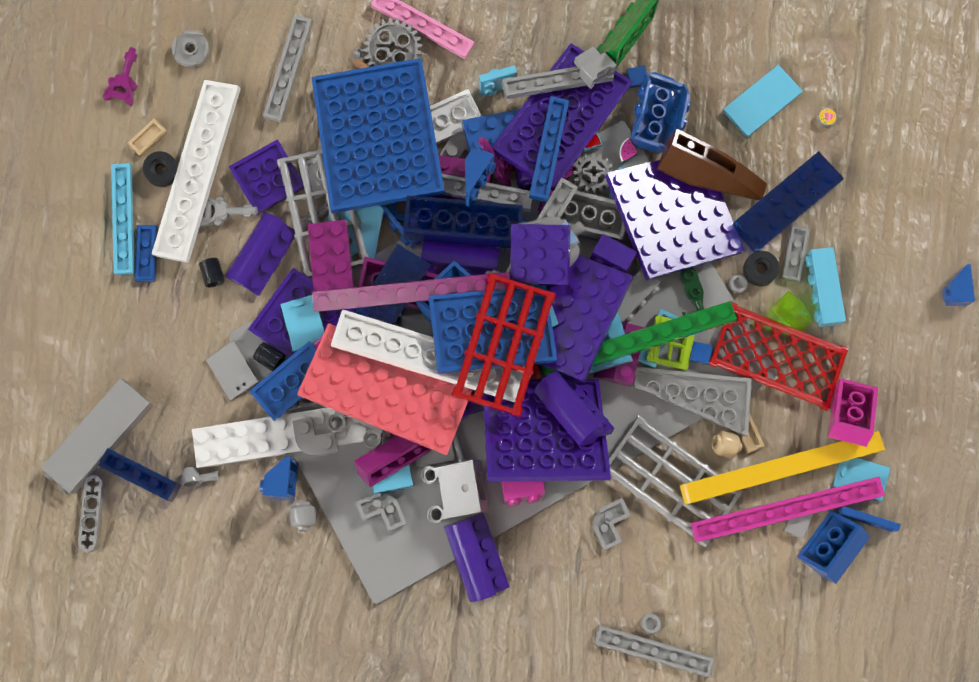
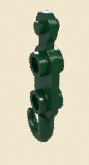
(692, 288)

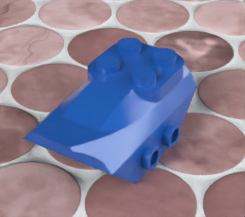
(659, 111)

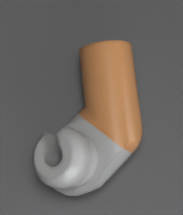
(358, 58)

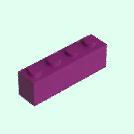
(388, 459)

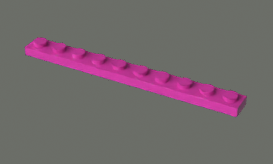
(787, 509)

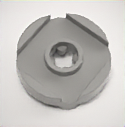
(184, 41)

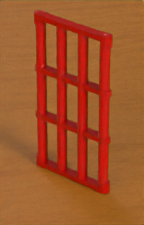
(489, 358)

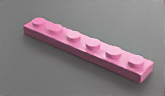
(425, 26)

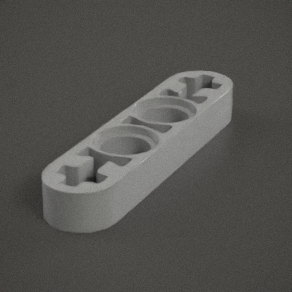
(87, 513)

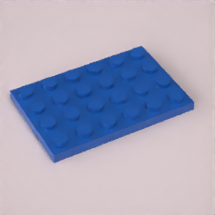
(455, 319)

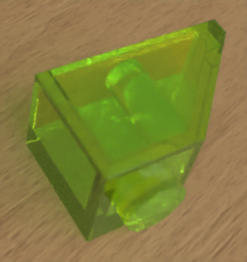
(793, 311)

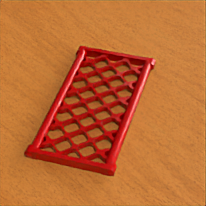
(842, 350)

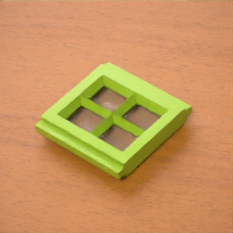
(672, 354)

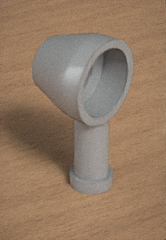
(192, 478)

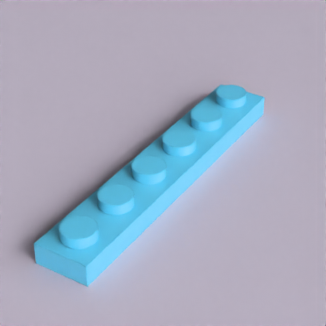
(122, 219)

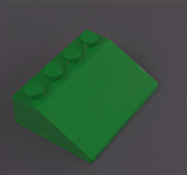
(628, 29)

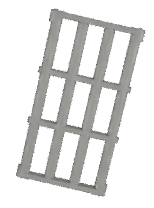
(309, 195)
(650, 476)

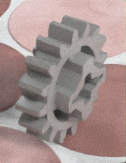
(585, 173)

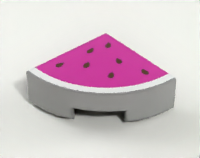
(626, 151)

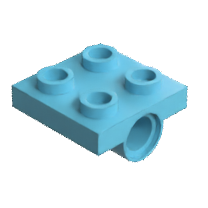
(491, 82)

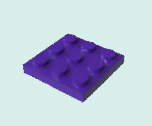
(262, 179)
(540, 254)

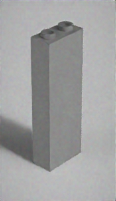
(101, 429)

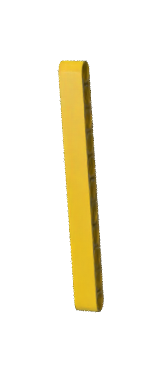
(778, 469)

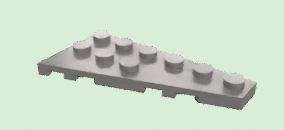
(712, 397)

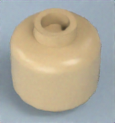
(726, 444)

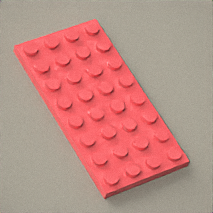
(384, 395)

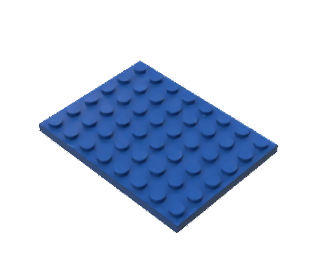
(377, 135)

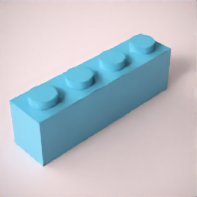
(825, 287)

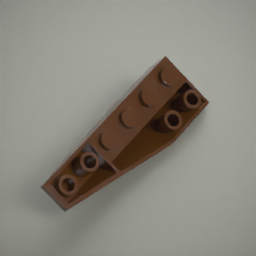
(708, 167)

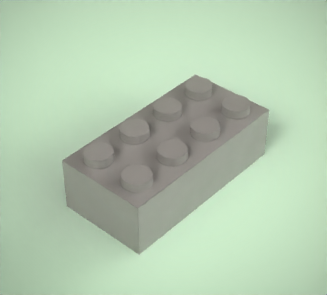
(596, 214)

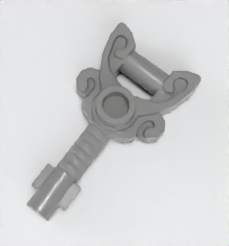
(223, 211)

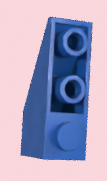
(477, 168)

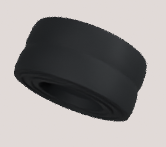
(153, 161)
(765, 258)

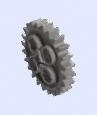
(395, 31)

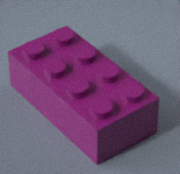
(330, 255)

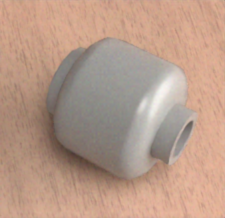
(302, 516)

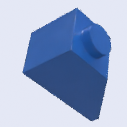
(960, 288)

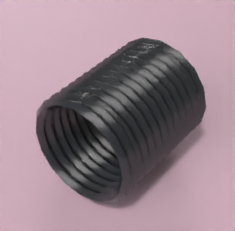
(211, 272)
(268, 356)

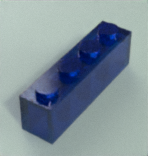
(139, 475)

